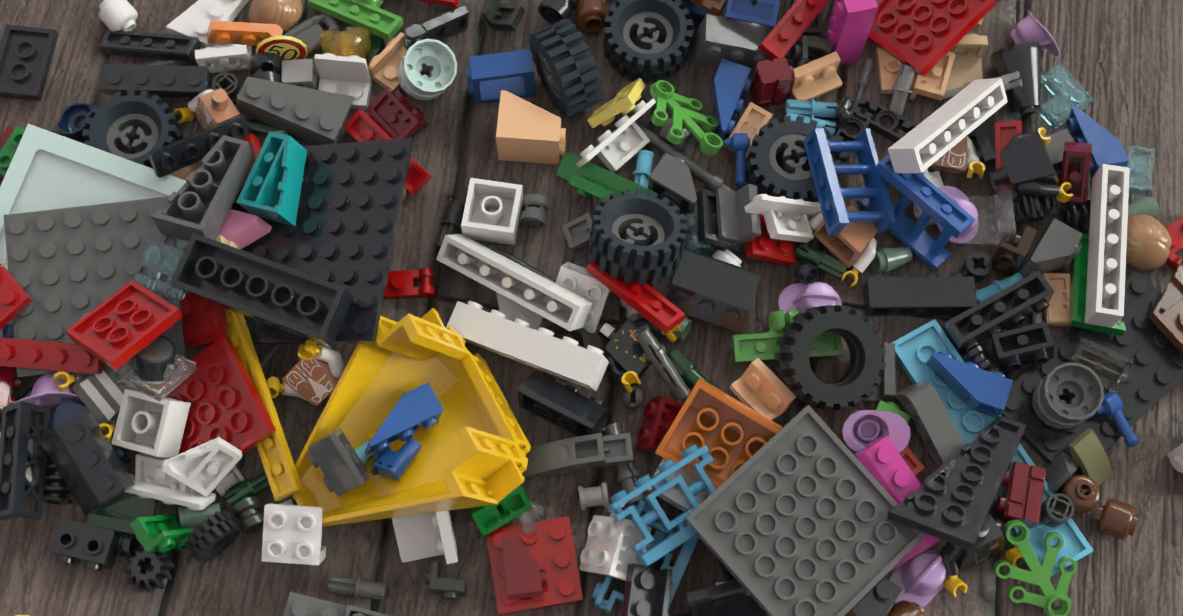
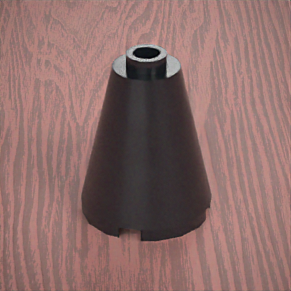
(1028, 61)

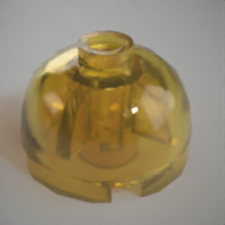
(346, 43)

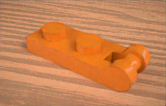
(240, 32)

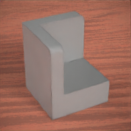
(299, 72)

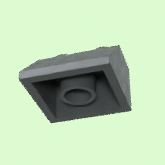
(674, 181)
(1053, 249)
(338, 462)

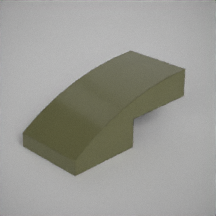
(1091, 456)

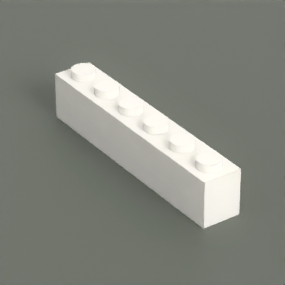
(947, 126)
(1107, 246)
(514, 281)
(529, 346)

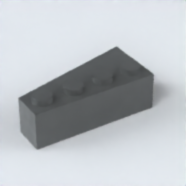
(730, 40)
(300, 110)
(208, 192)

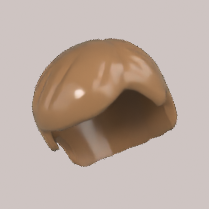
(279, 12)
(1146, 242)

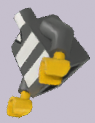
(99, 393)

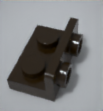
(1009, 257)

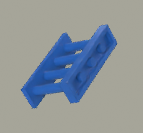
(831, 194)
(934, 205)

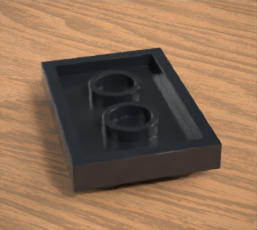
(25, 61)
(708, 222)

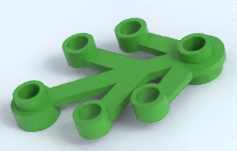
(664, 95)
(1039, 573)

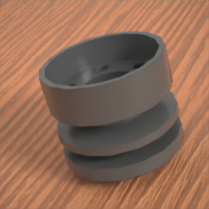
(1076, 384)

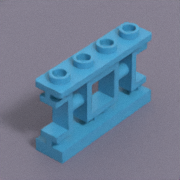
(660, 484)
(677, 571)

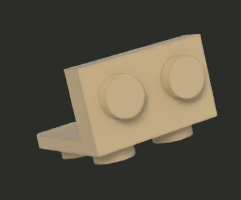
(967, 60)

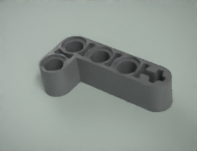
(930, 420)

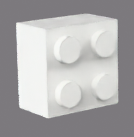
(492, 211)
(150, 424)

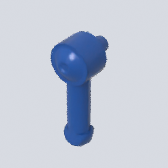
(739, 144)
(1112, 406)

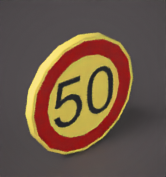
(285, 46)

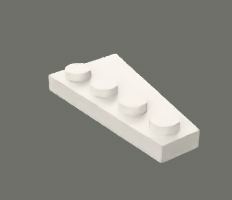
(196, 19)

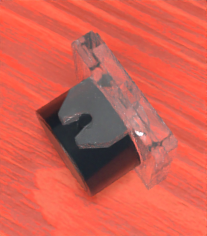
(157, 367)

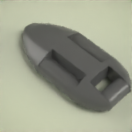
(310, 30)

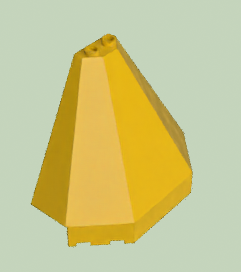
(464, 460)

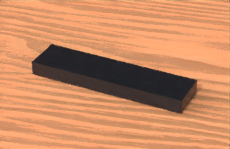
(149, 45)

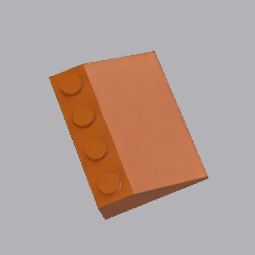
(720, 423)

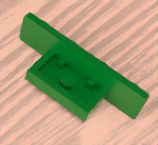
(594, 179)

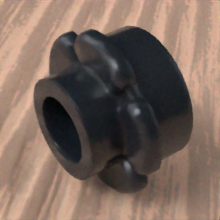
(126, 543)

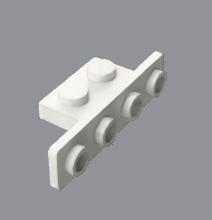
(621, 144)
(785, 217)
(156, 484)

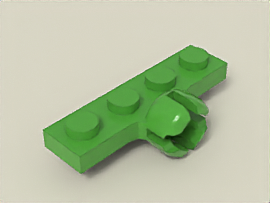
(361, 14)
(763, 345)

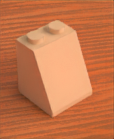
(528, 132)

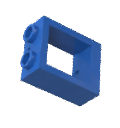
(763, 12)
(498, 72)

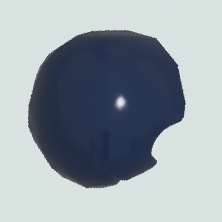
(73, 120)

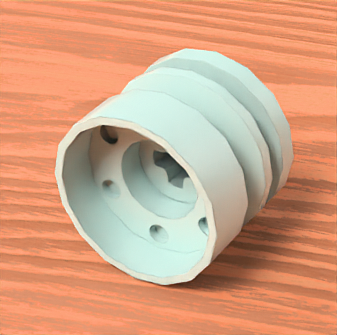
(425, 56)

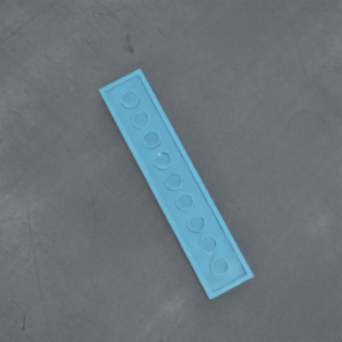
(912, 355)

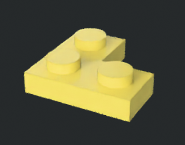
(622, 103)

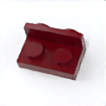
(396, 114)
(658, 418)

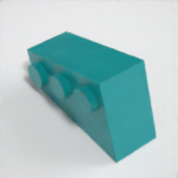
(275, 180)

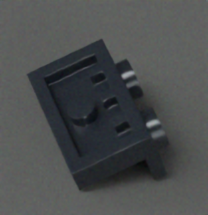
(646, 591)

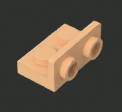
(384, 66)
(816, 78)
(935, 81)
(763, 390)

